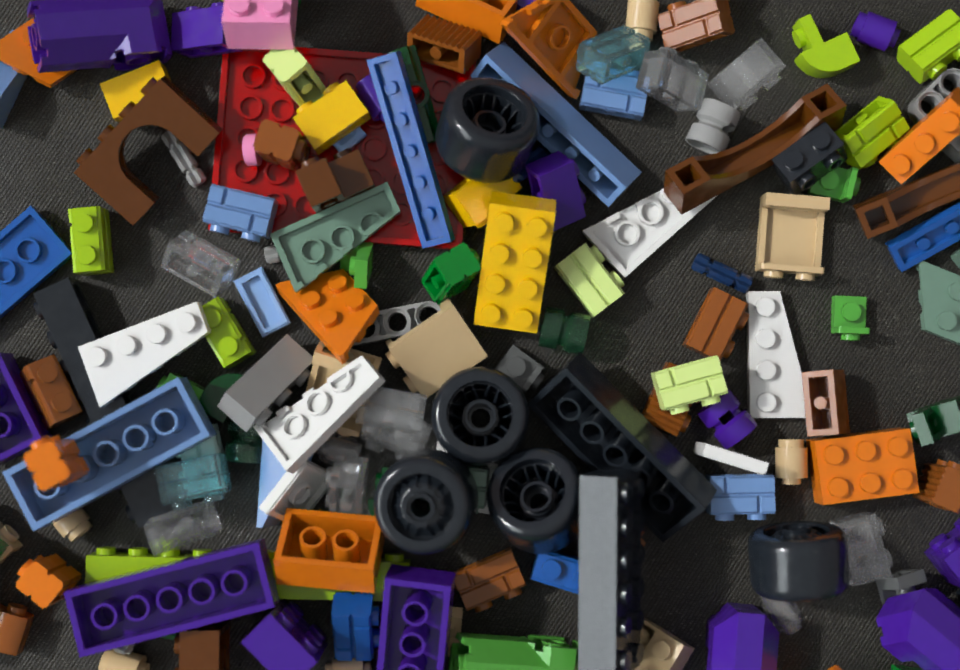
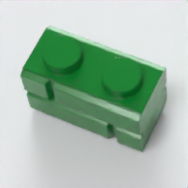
(451, 272)

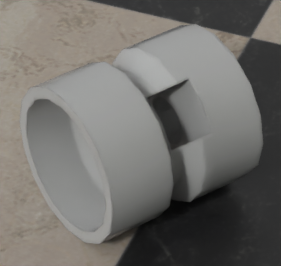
(714, 124)

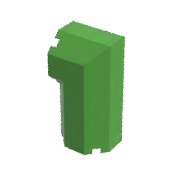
(512, 652)

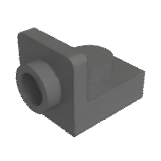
(521, 369)
(901, 582)

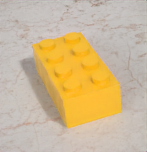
(514, 261)

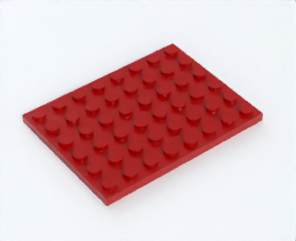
(254, 94)

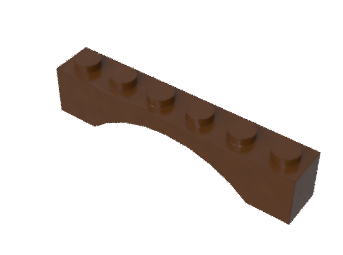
(710, 175)
(908, 201)

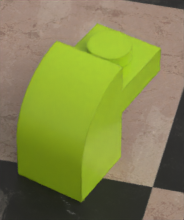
(819, 57)

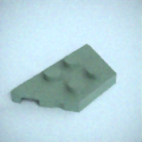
(939, 302)

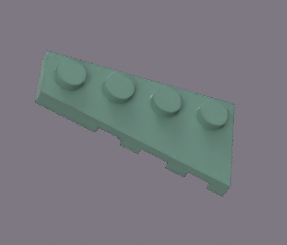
(328, 236)

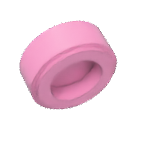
(250, 156)

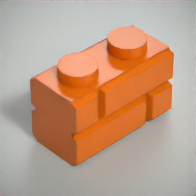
(55, 462)
(47, 579)

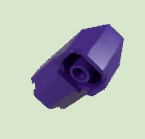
(97, 34)
(922, 629)
(741, 639)

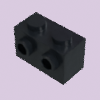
(810, 159)

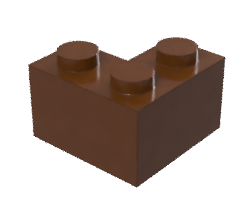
(335, 181)

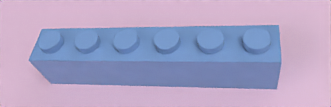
(563, 127)

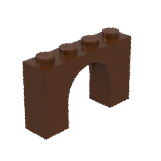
(106, 166)

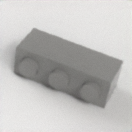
(267, 384)

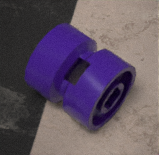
(734, 427)

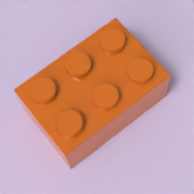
(862, 466)
(329, 550)

